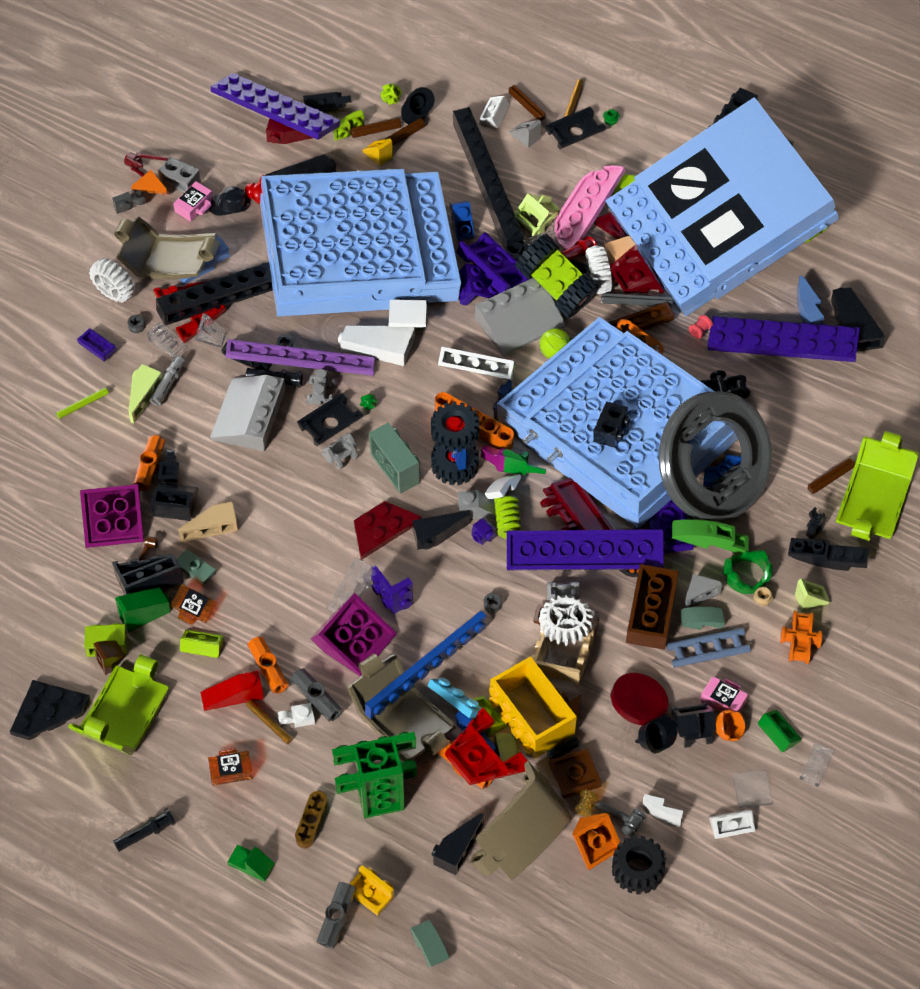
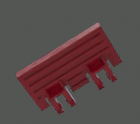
(574, 506)

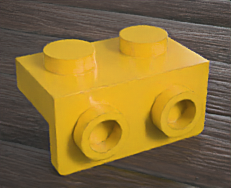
(372, 891)

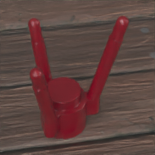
(135, 161)

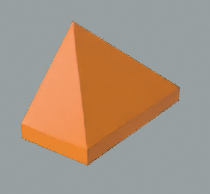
(150, 184)

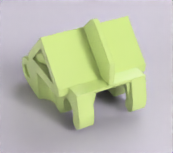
(541, 208)

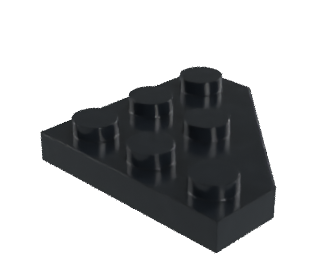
(46, 709)

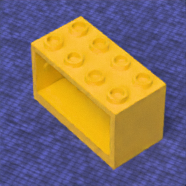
(529, 673)

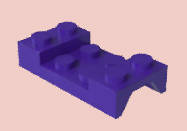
(493, 261)

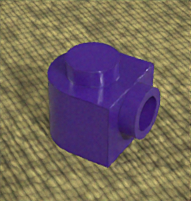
(483, 531)

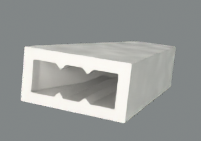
(381, 342)

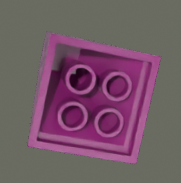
(112, 515)
(353, 634)

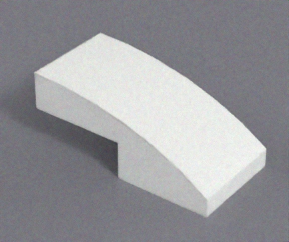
(501, 486)
(656, 807)

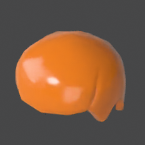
(730, 725)

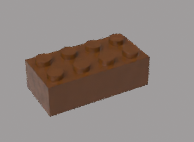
(652, 606)

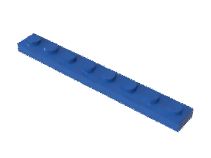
(421, 668)

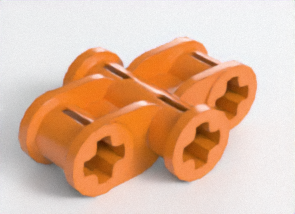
(636, 331)
(801, 637)

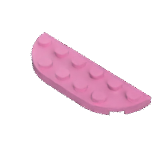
(586, 204)

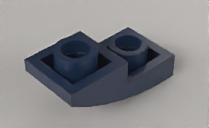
(503, 390)

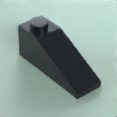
(434, 530)
(456, 845)

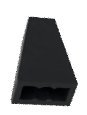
(318, 164)
(852, 313)

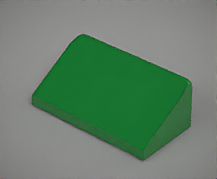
(779, 730)

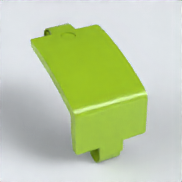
(877, 487)
(125, 707)

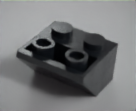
(174, 501)

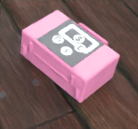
(193, 201)
(724, 695)

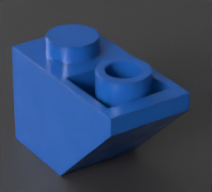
(462, 220)

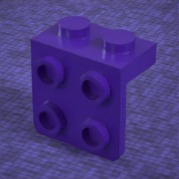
(474, 282)
(393, 597)

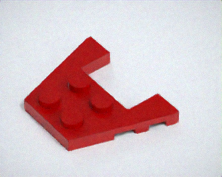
(189, 329)
(476, 759)

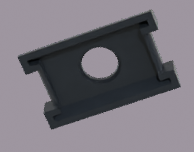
(580, 119)
(334, 408)

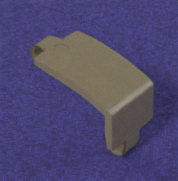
(163, 255)
(408, 714)
(522, 828)

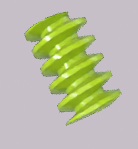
(507, 515)

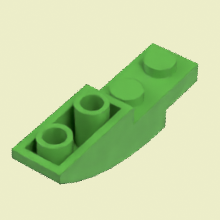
(707, 533)

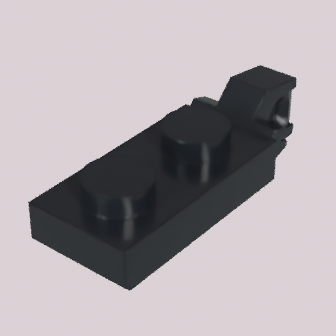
(326, 101)

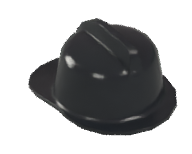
(417, 104)
(229, 201)
(657, 734)

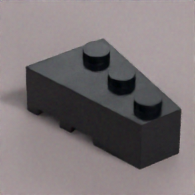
(144, 575)

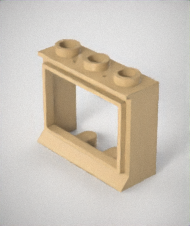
(561, 672)

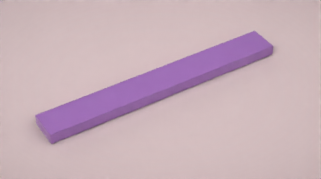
(300, 357)

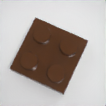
(575, 773)

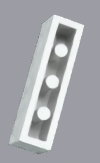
(477, 363)

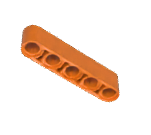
(494, 437)

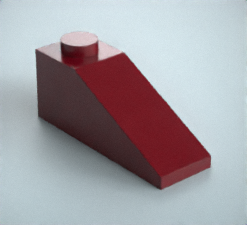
(283, 134)

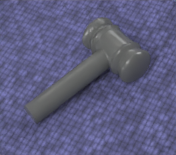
(631, 822)

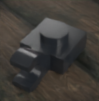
(170, 469)
(815, 524)

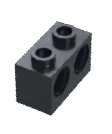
(611, 424)

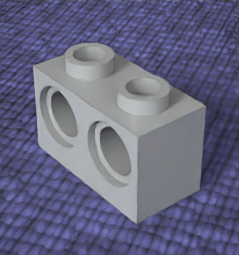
(178, 174)

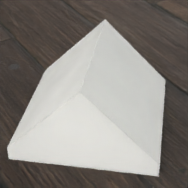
(407, 313)

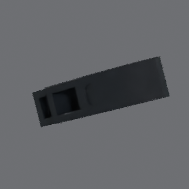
(828, 556)

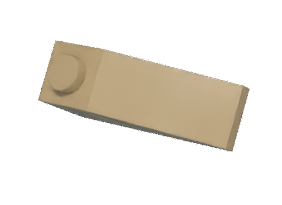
(213, 521)

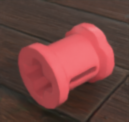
(700, 326)

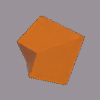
(595, 839)

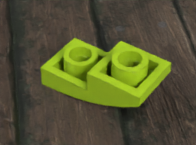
(352, 120)

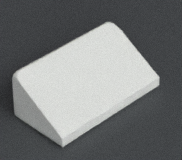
(494, 111)
(732, 823)

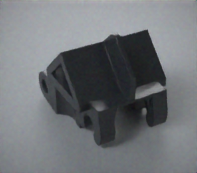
(695, 722)

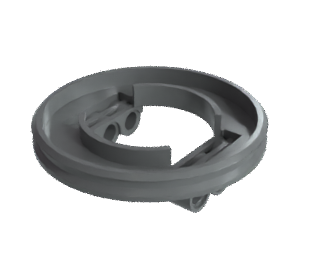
(741, 483)

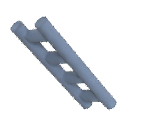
(700, 655)

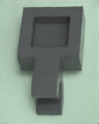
(126, 200)

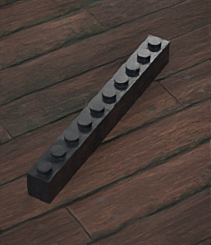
(487, 177)

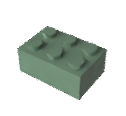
(394, 457)

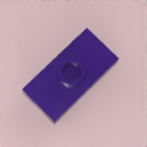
(97, 344)

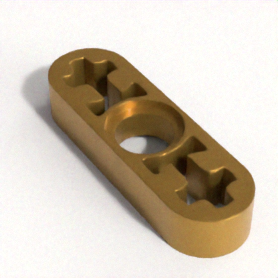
(312, 828)

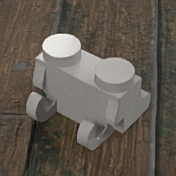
(319, 388)
(339, 450)
(555, 589)

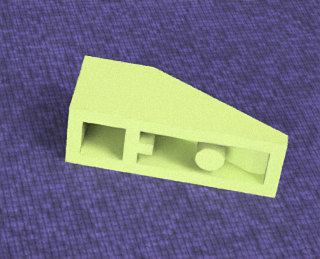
(143, 386)

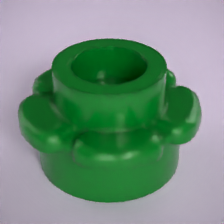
(611, 117)
(368, 401)

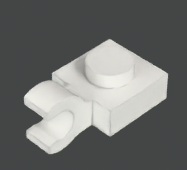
(300, 715)

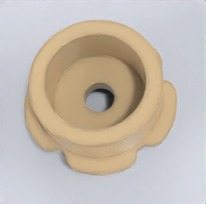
(765, 592)

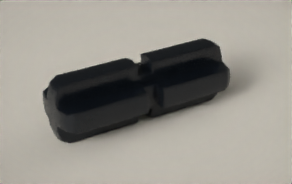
(566, 746)

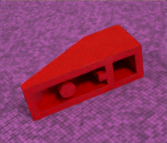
(233, 691)

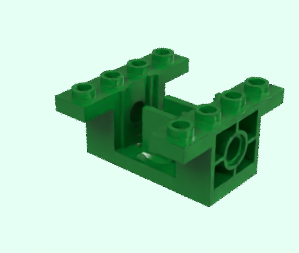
(377, 784)

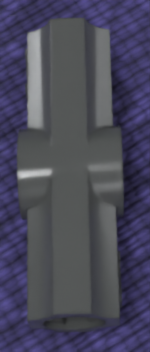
(324, 702)
(332, 927)

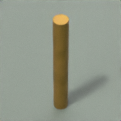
(574, 97)
(269, 722)

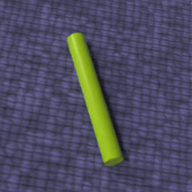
(83, 402)

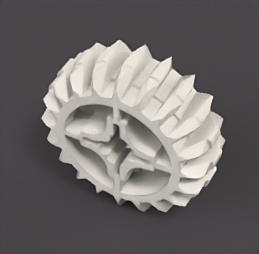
(599, 268)
(112, 280)
(567, 627)

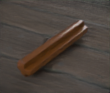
(527, 103)
(375, 127)
(407, 131)
(831, 475)

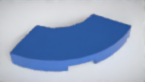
(713, 473)

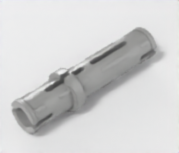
(171, 374)

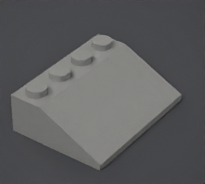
(518, 316)
(249, 411)

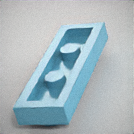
(455, 697)

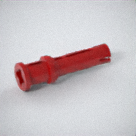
(579, 248)

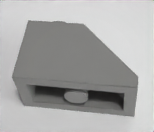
(477, 504)

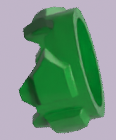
(732, 578)

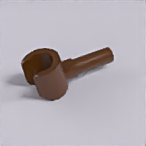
(150, 542)

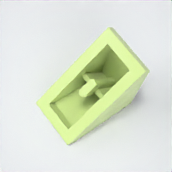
(810, 595)

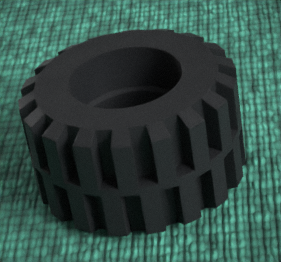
(638, 849)

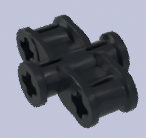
(728, 384)

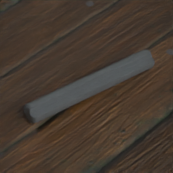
(633, 299)

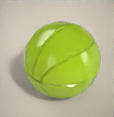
(553, 341)

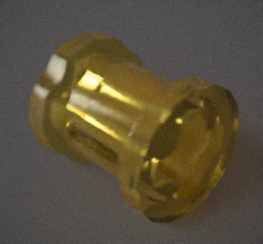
(586, 803)

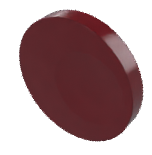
(638, 698)

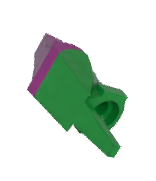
(510, 462)

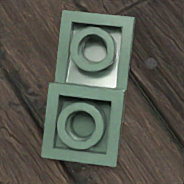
(699, 616)
(430, 943)

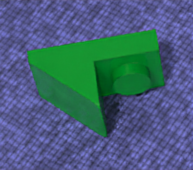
(251, 862)

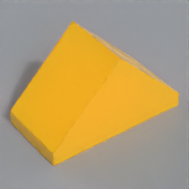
(379, 151)

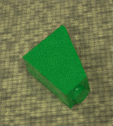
(142, 607)

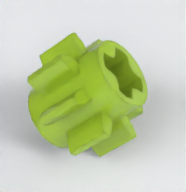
(391, 93)

